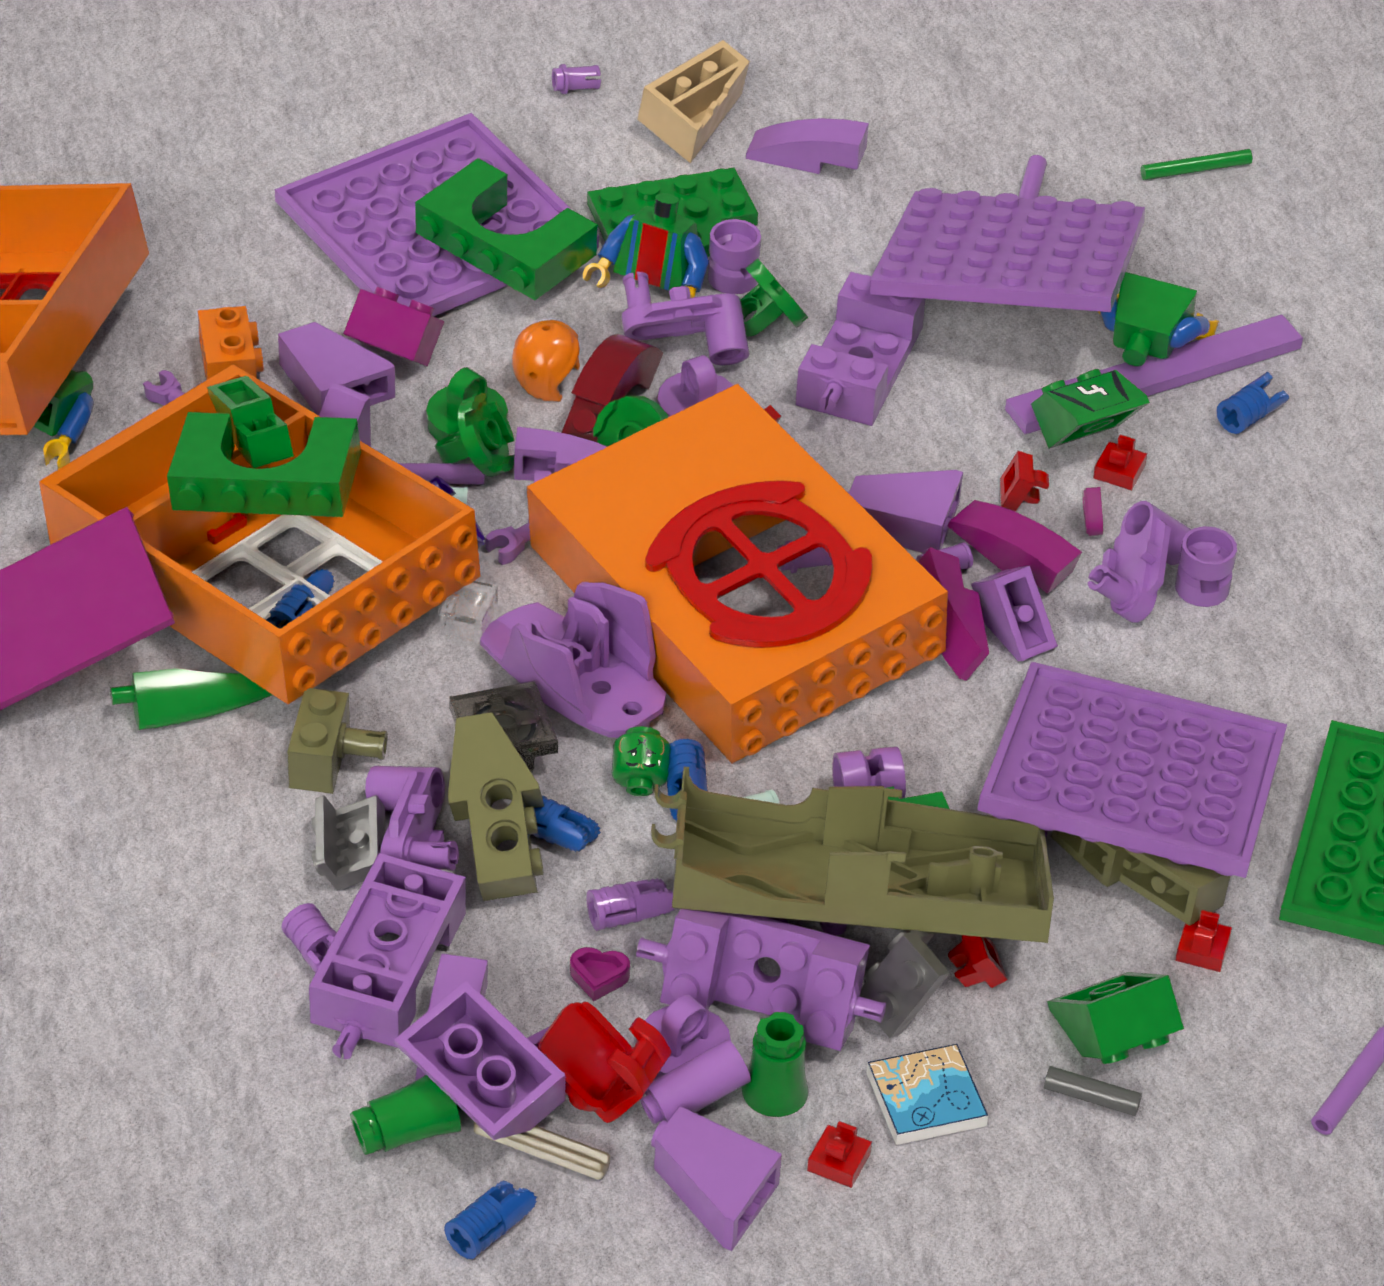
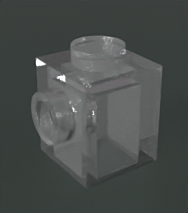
(468, 613)

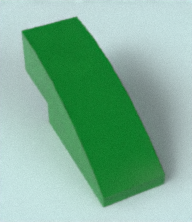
(255, 426)

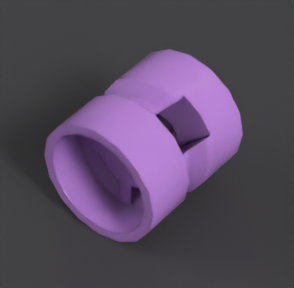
(731, 249)
(1205, 566)
(879, 768)

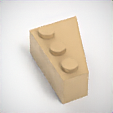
(694, 98)

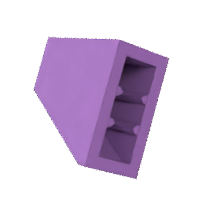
(319, 357)
(911, 505)
(715, 1172)

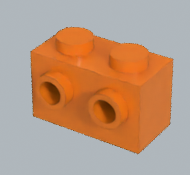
(229, 339)

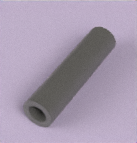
(1092, 1091)

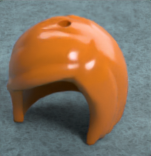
(544, 358)

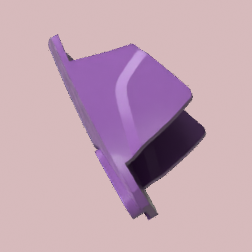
(586, 662)

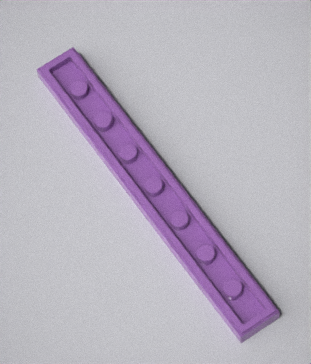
(1187, 364)

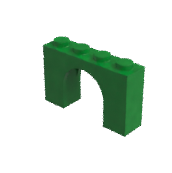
(525, 261)
(309, 485)

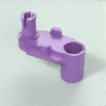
(715, 315)
(1138, 562)
(416, 801)

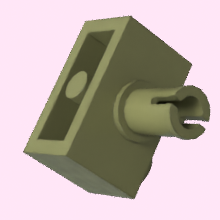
(323, 738)

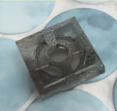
(517, 711)

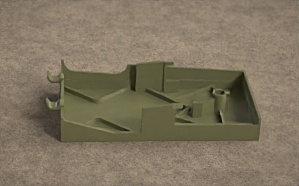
(859, 862)

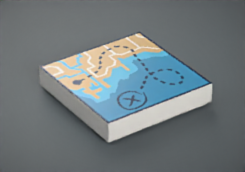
(927, 1094)

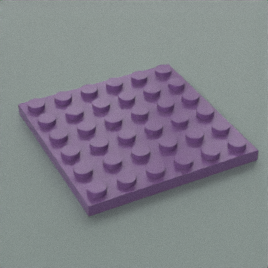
(366, 212)
(1010, 250)
(1134, 769)

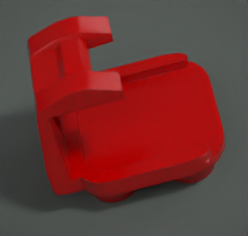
(600, 1063)

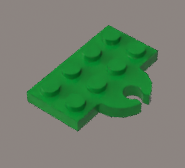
(702, 198)

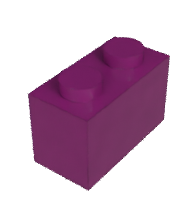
(394, 326)

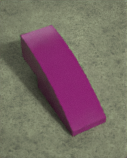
(1015, 542)
(965, 624)

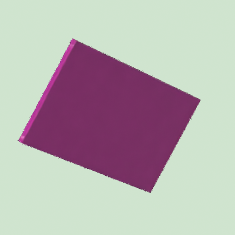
(76, 605)

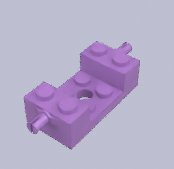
(860, 354)
(718, 960)
(370, 983)

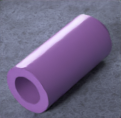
(696, 1083)

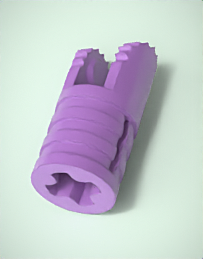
(628, 903)
(309, 933)

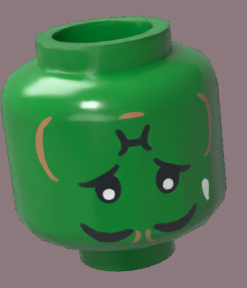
(640, 760)

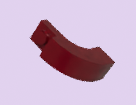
(607, 377)

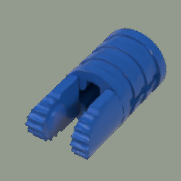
(1249, 405)
(294, 602)
(685, 754)
(564, 826)
(488, 1218)

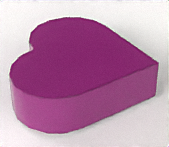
(1092, 511)
(598, 971)

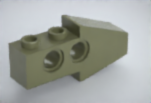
(484, 771)
(1172, 886)

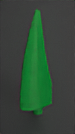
(184, 695)

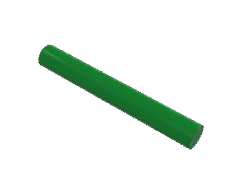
(1196, 164)

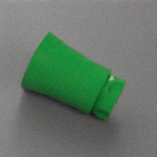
(777, 1067)
(405, 1117)

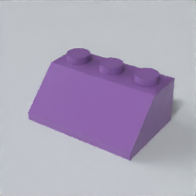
(484, 1063)

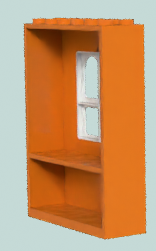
(394, 526)

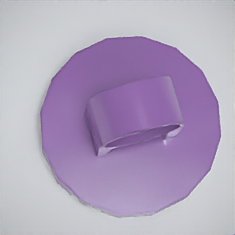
(690, 386)
(687, 1030)

